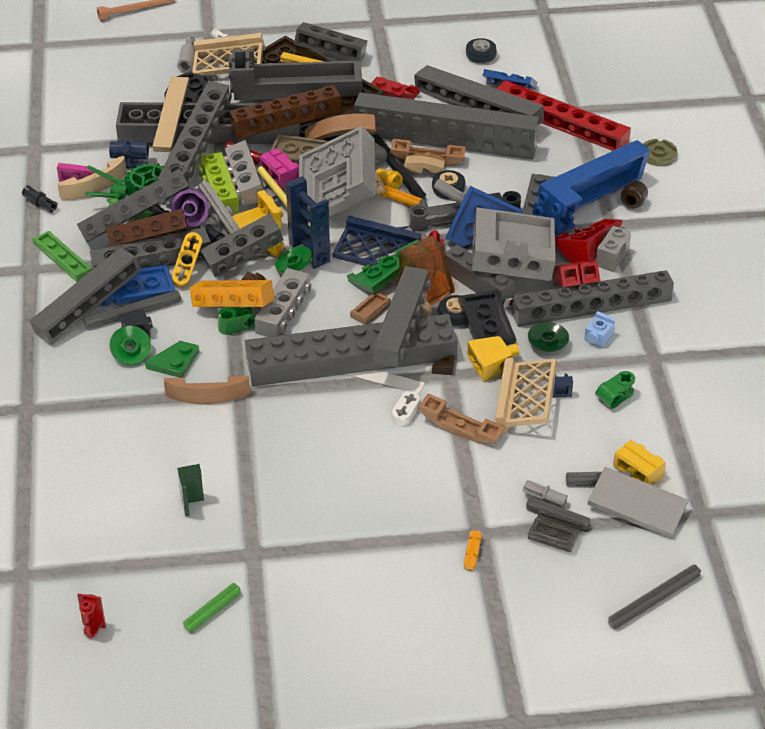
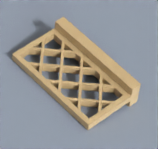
(223, 47)
(510, 393)

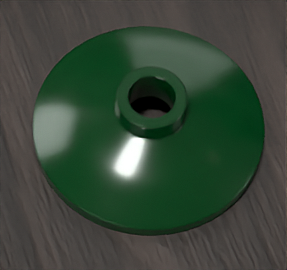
(548, 336)

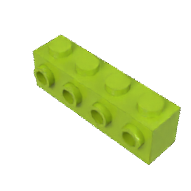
(217, 174)

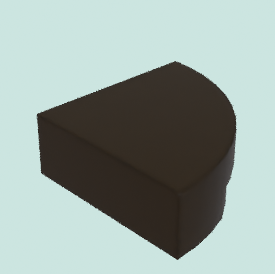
(444, 366)

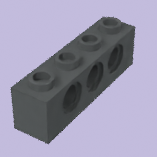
(330, 42)
(242, 245)

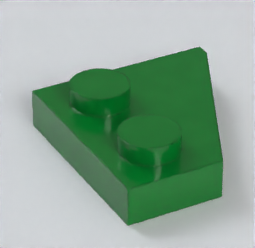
(174, 360)

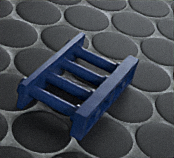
(298, 218)

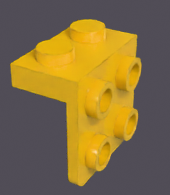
(265, 206)

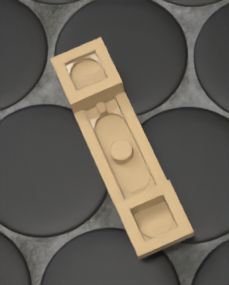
(76, 189)

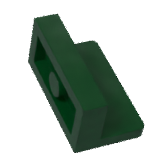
(190, 485)

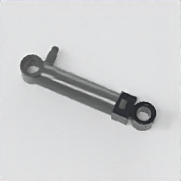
(423, 216)

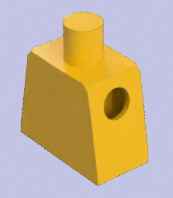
(489, 356)

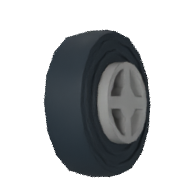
(481, 50)

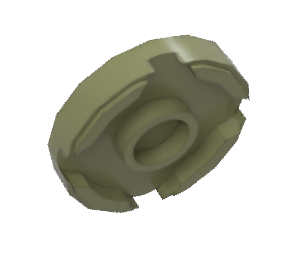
(661, 152)

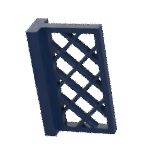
(375, 231)

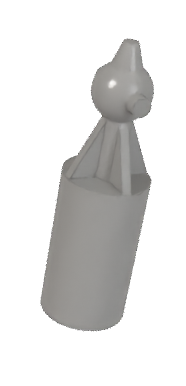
(186, 56)

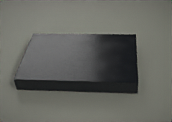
(486, 316)

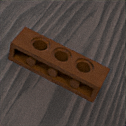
(148, 228)

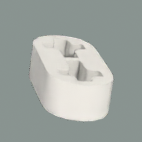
(402, 407)

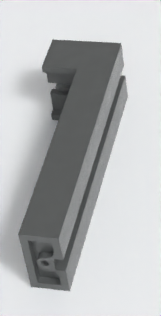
(281, 80)

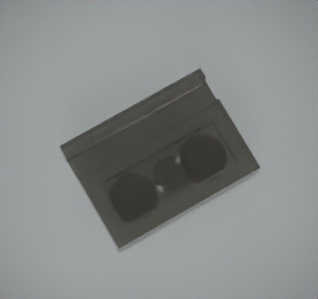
(555, 531)

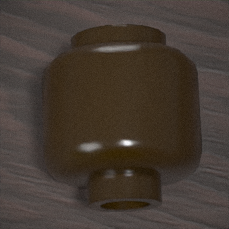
(634, 194)

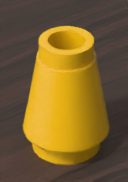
(390, 177)

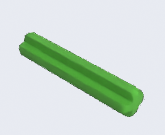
(211, 607)

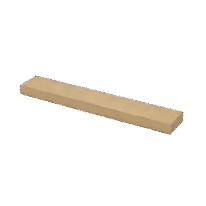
(171, 114)

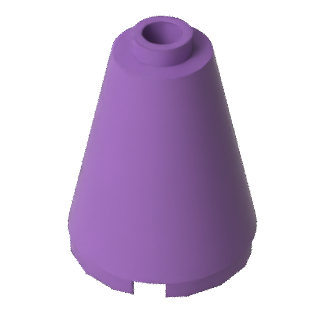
(193, 204)

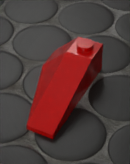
(585, 241)

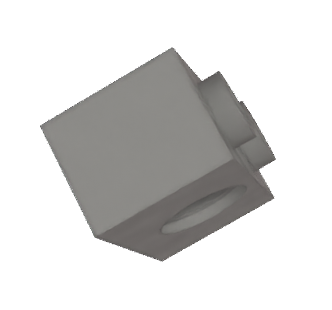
(613, 248)

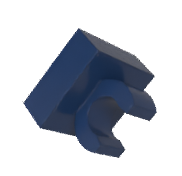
(563, 386)

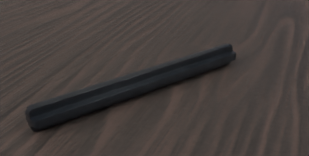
(396, 165)

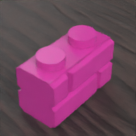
(279, 167)

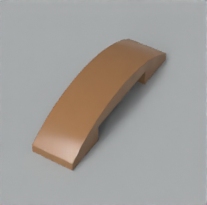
(340, 125)
(452, 155)
(207, 392)
(459, 424)

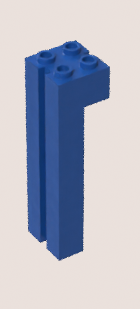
(589, 182)

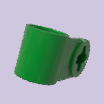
(234, 319)
(616, 389)

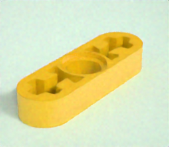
(187, 274)

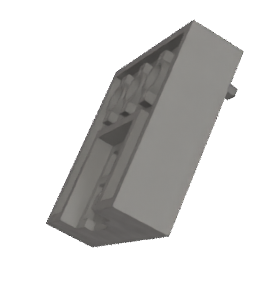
(341, 170)
(513, 244)

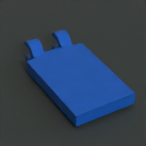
(144, 285)

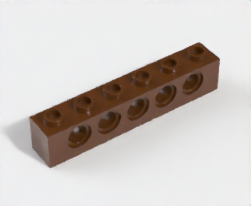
(285, 112)

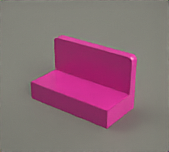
(67, 171)

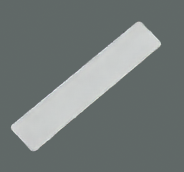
(391, 380)

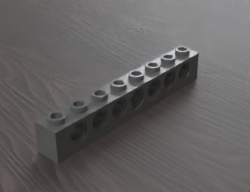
(198, 130)
(592, 297)

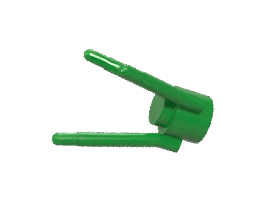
(117, 191)

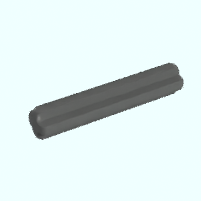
(586, 478)
(536, 504)

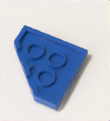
(462, 226)

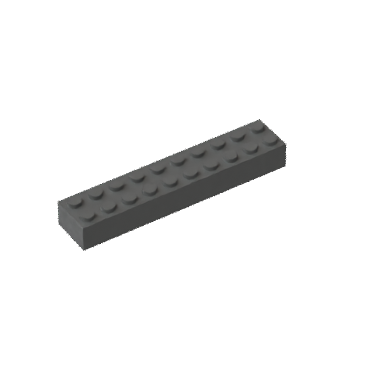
(140, 122)
(451, 125)
(342, 351)

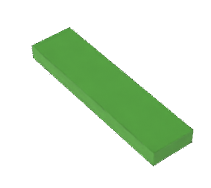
(62, 255)

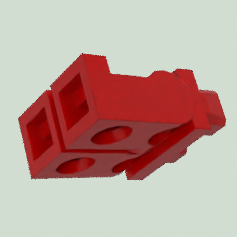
(576, 273)

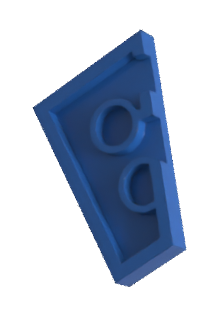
(494, 76)

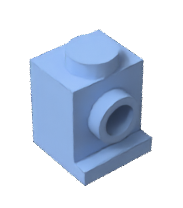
(600, 329)

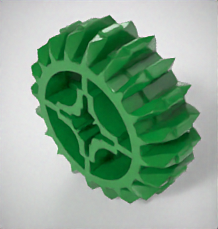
(141, 177)

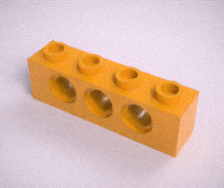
(232, 293)

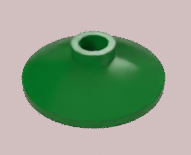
(294, 258)
(133, 337)

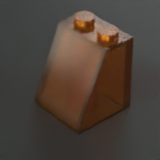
(429, 255)

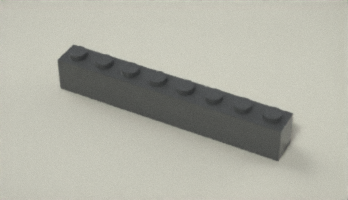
(473, 94)

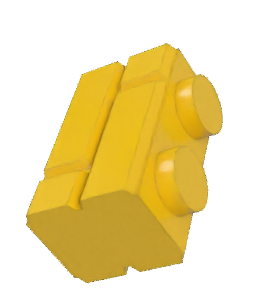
(639, 462)

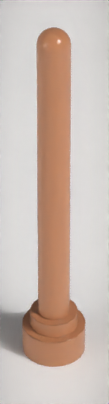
(104, 12)

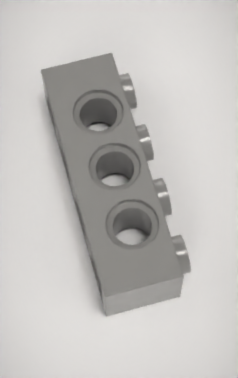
(243, 172)
(288, 296)

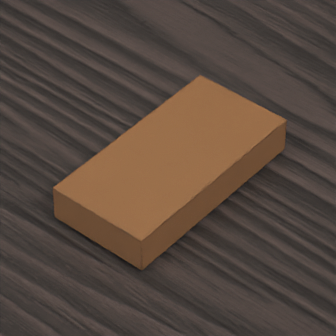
(370, 308)

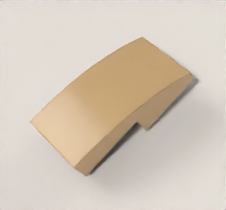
(417, 163)

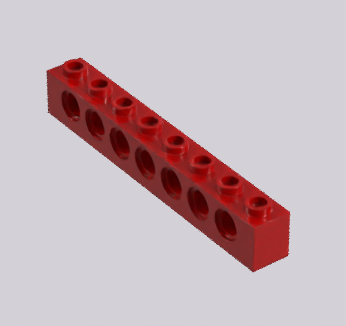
(573, 119)

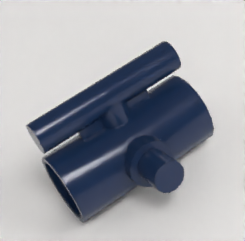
(131, 152)

